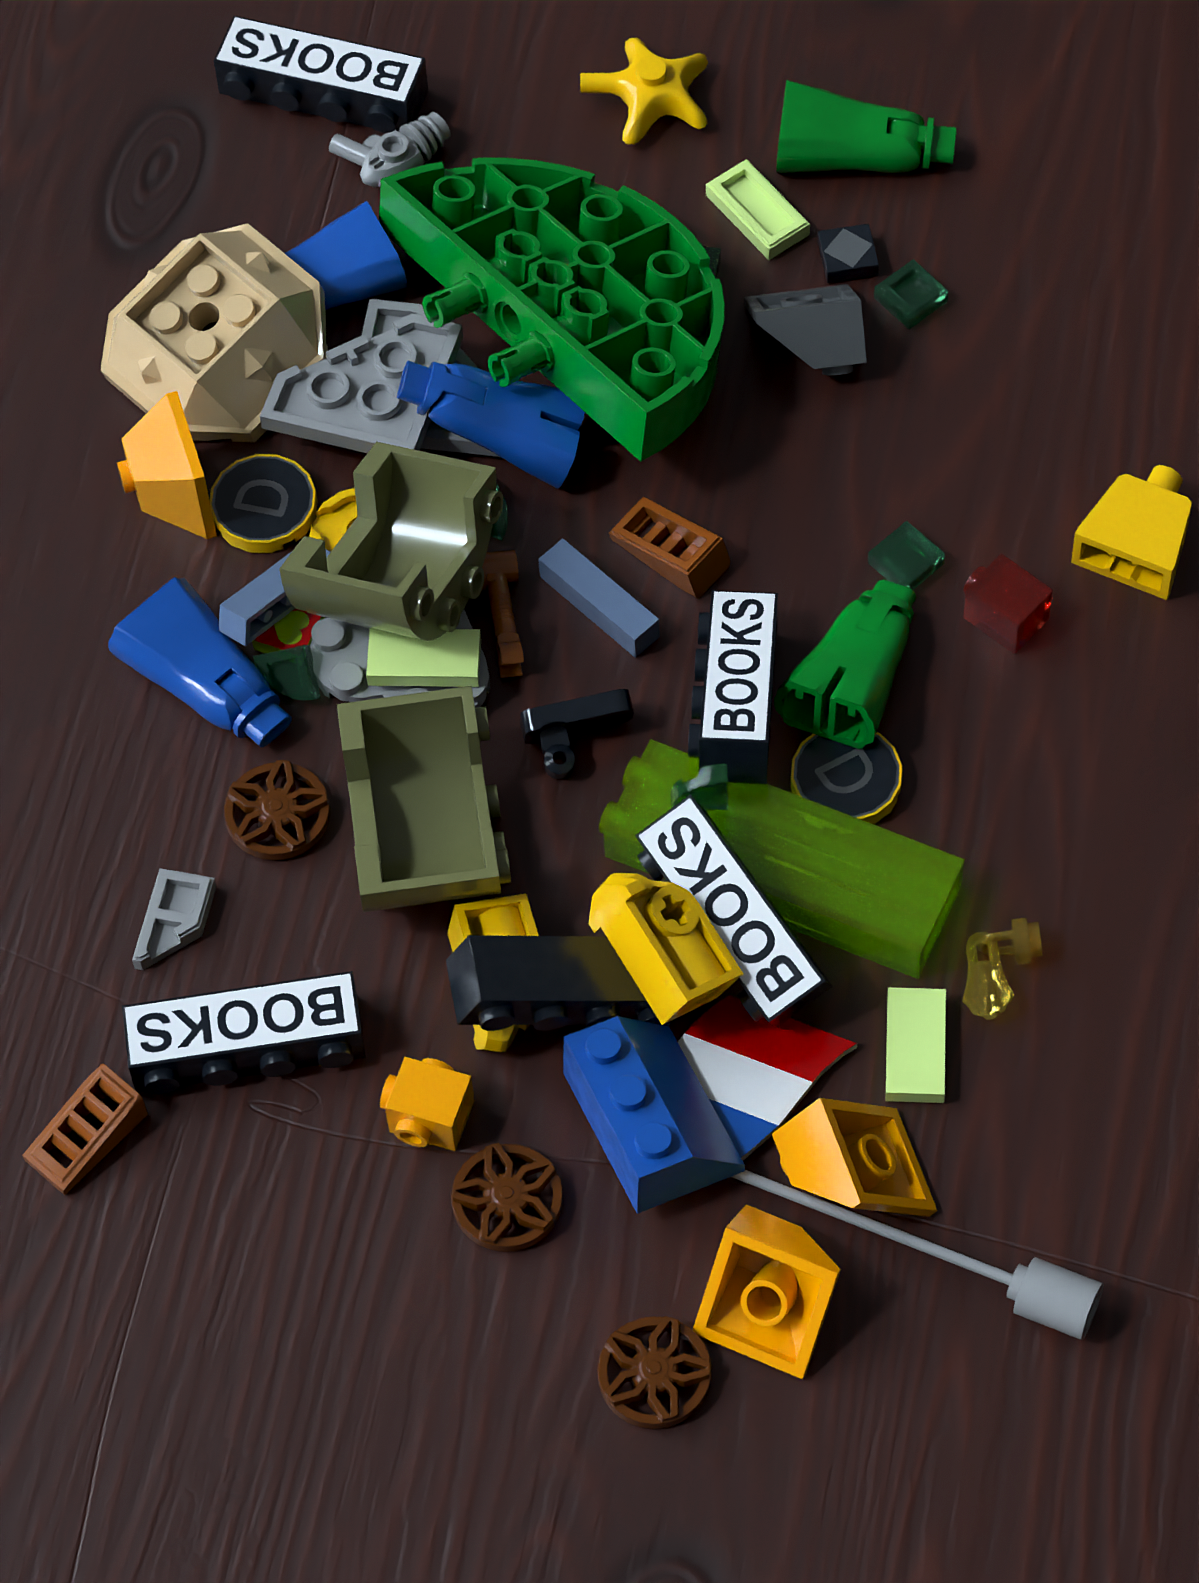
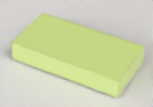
(757, 209)
(408, 661)
(915, 1045)

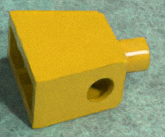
(1136, 532)

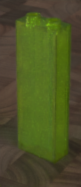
(816, 865)

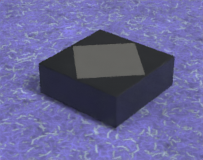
(848, 253)

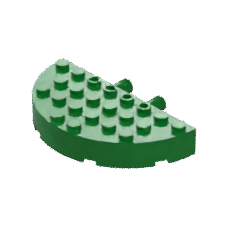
(576, 280)

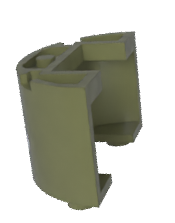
(410, 550)
(421, 799)

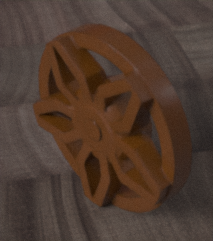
(276, 810)
(507, 1197)
(654, 1372)

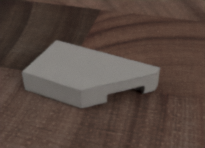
(173, 916)

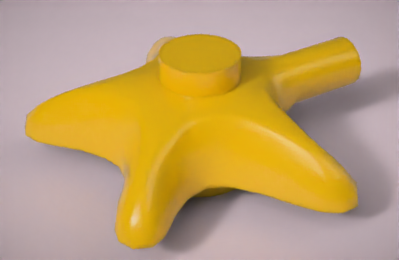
(651, 88)

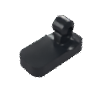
(557, 721)

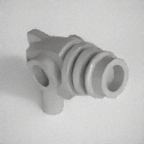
(394, 150)

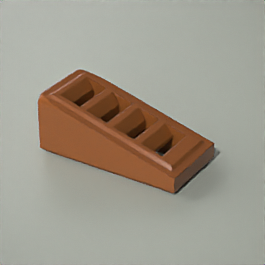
(691, 571)
(86, 1100)

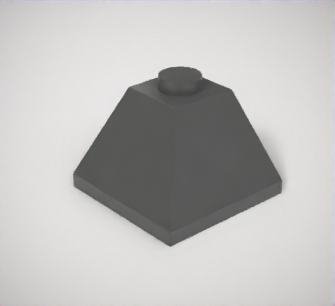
(815, 324)

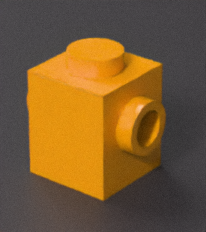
(427, 1103)

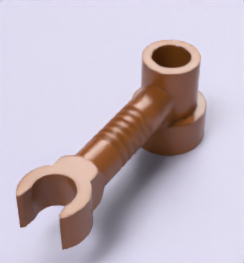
(499, 570)

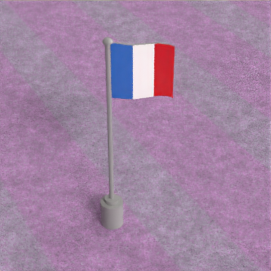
(759, 1078)

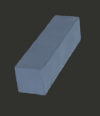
(599, 598)
(256, 606)

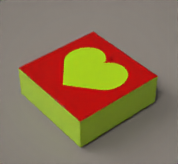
(287, 633)

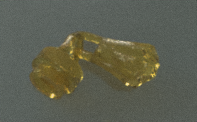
(986, 984)

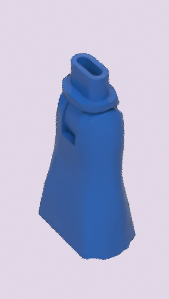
(351, 258)
(521, 423)
(180, 648)

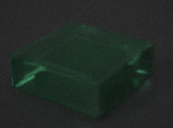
(911, 294)
(906, 557)

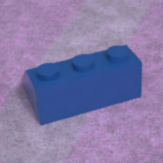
(648, 1110)

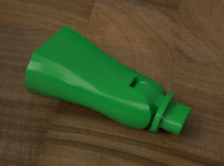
(844, 133)
(850, 672)

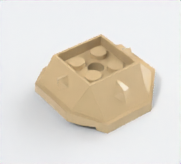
(266, 321)

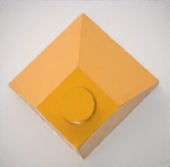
(167, 469)
(854, 1157)
(767, 1291)

